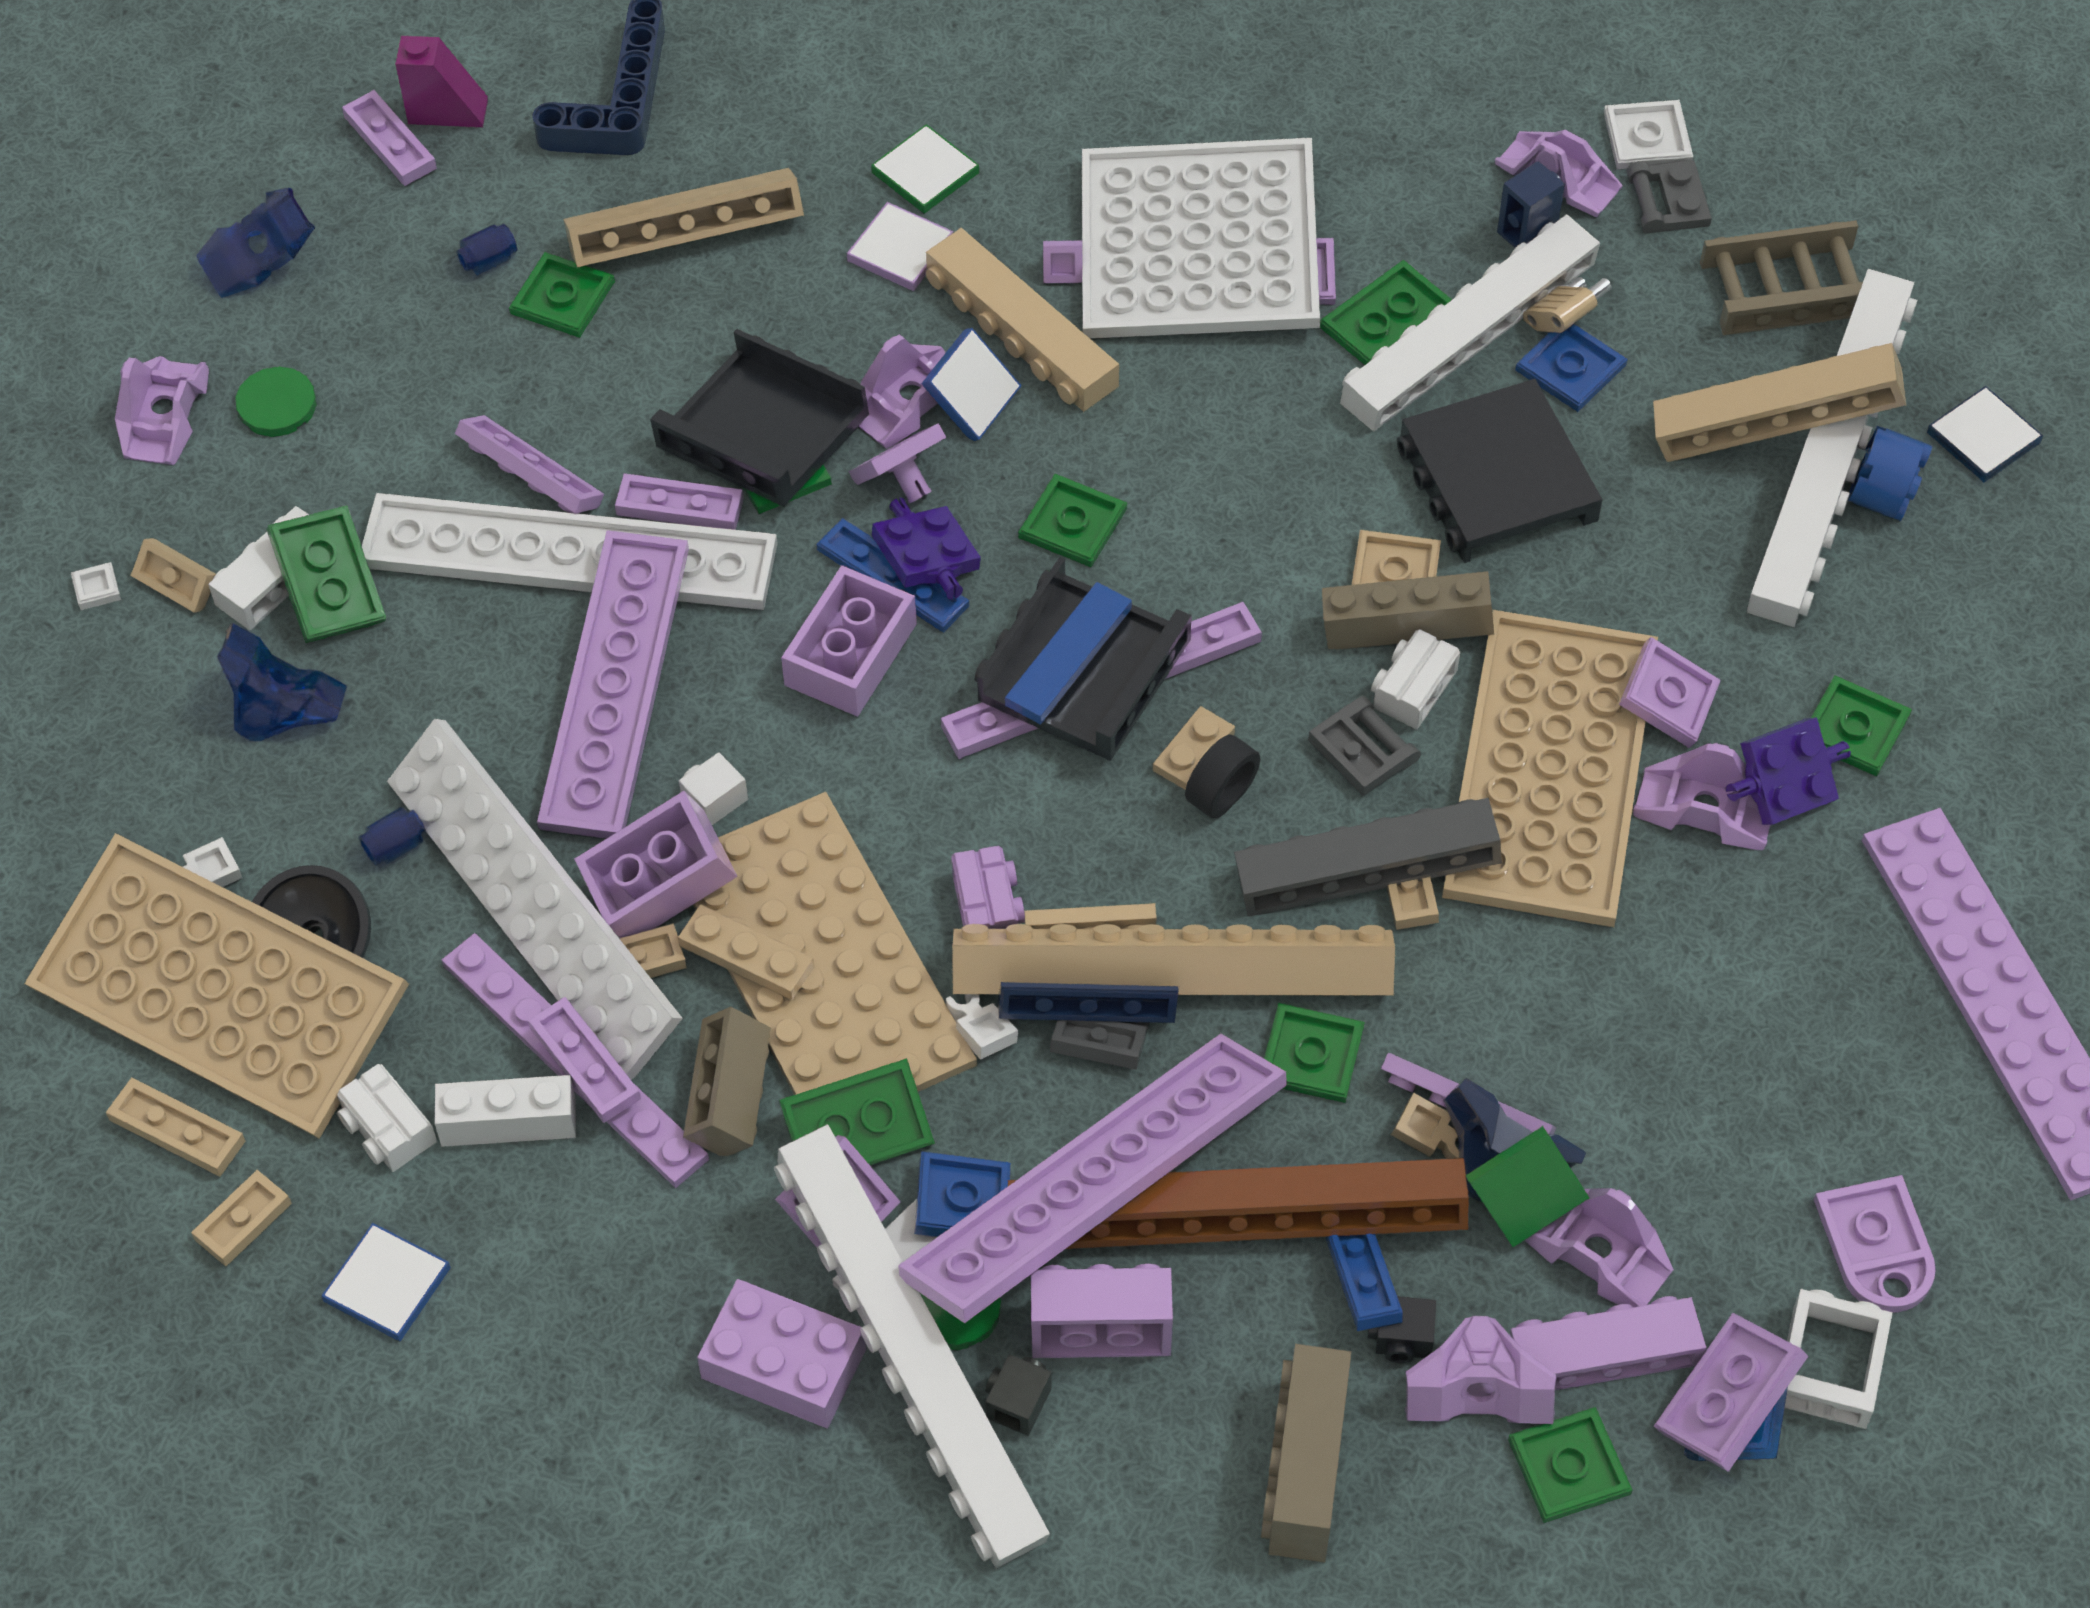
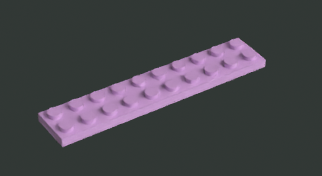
(1993, 986)
(1091, 1177)

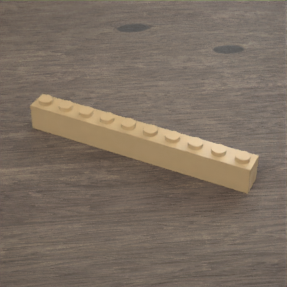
(1191, 957)

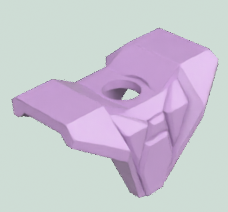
(1586, 178)
(897, 366)
(153, 435)
(1673, 784)
(1637, 1257)
(1480, 1373)

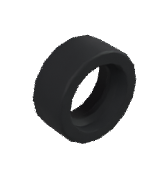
(1222, 776)

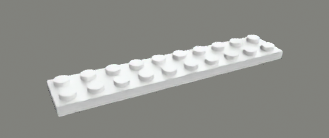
(555, 548)
(533, 897)

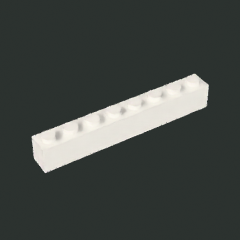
(1467, 322)

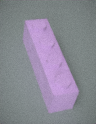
(1616, 1342)

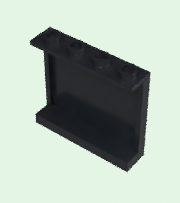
(764, 419)
(1497, 467)
(1113, 686)

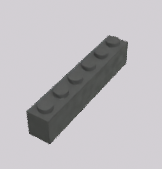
(1368, 856)

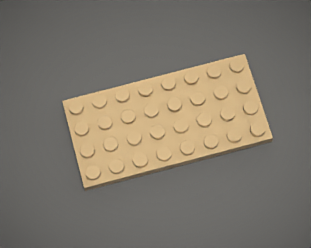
(1555, 767)
(217, 984)
(868, 987)

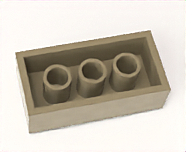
(1306, 1452)

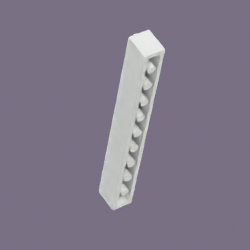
(1826, 465)
(911, 1347)

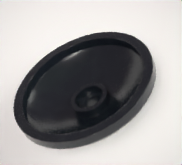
(320, 900)

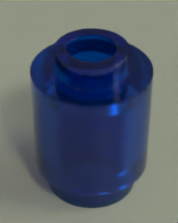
(486, 248)
(392, 836)

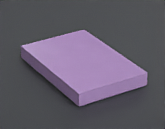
(1730, 1391)

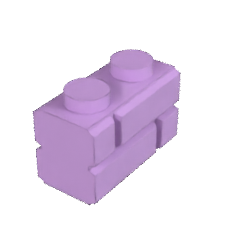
(984, 888)

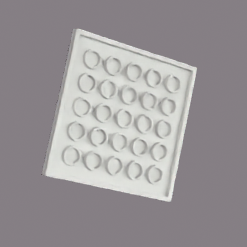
(1199, 238)

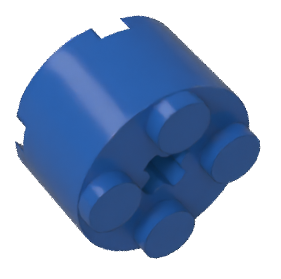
(1889, 473)

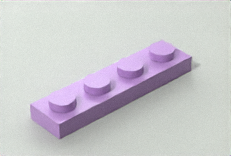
(530, 464)
(1408, 1075)

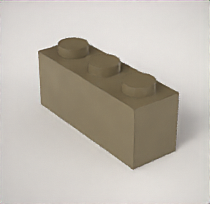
(727, 1082)

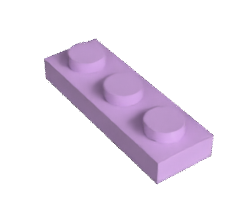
(389, 138)
(679, 502)
(584, 1059)

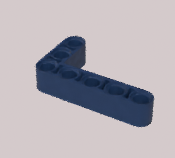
(624, 123)

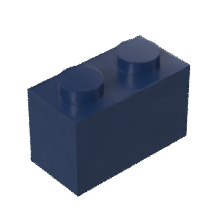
(1529, 203)

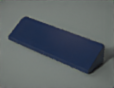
(1087, 1002)

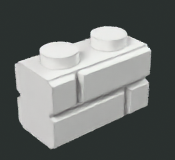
(1416, 678)
(385, 1118)

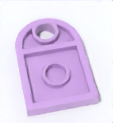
(1878, 1239)

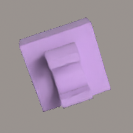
(1062, 261)

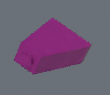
(437, 85)

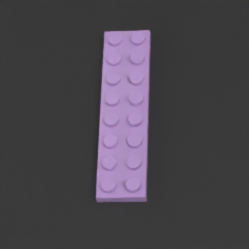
(613, 685)

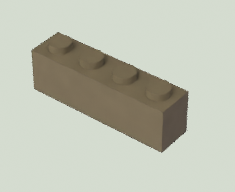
(1395, 609)

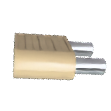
(1565, 305)

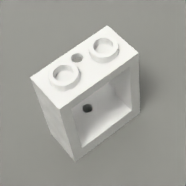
(1828, 1399)

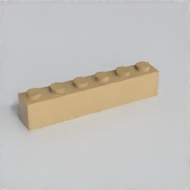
(683, 217)
(1022, 320)
(1779, 402)

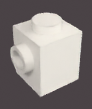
(715, 787)

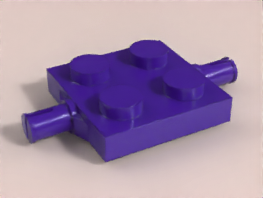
(926, 547)
(1789, 771)

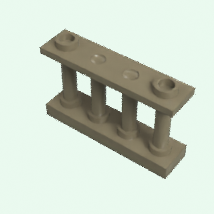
(1778, 307)

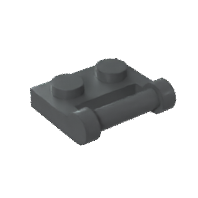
(1681, 195)
(1355, 752)

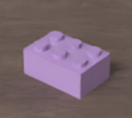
(849, 640)
(656, 867)
(1101, 1311)
(782, 1353)

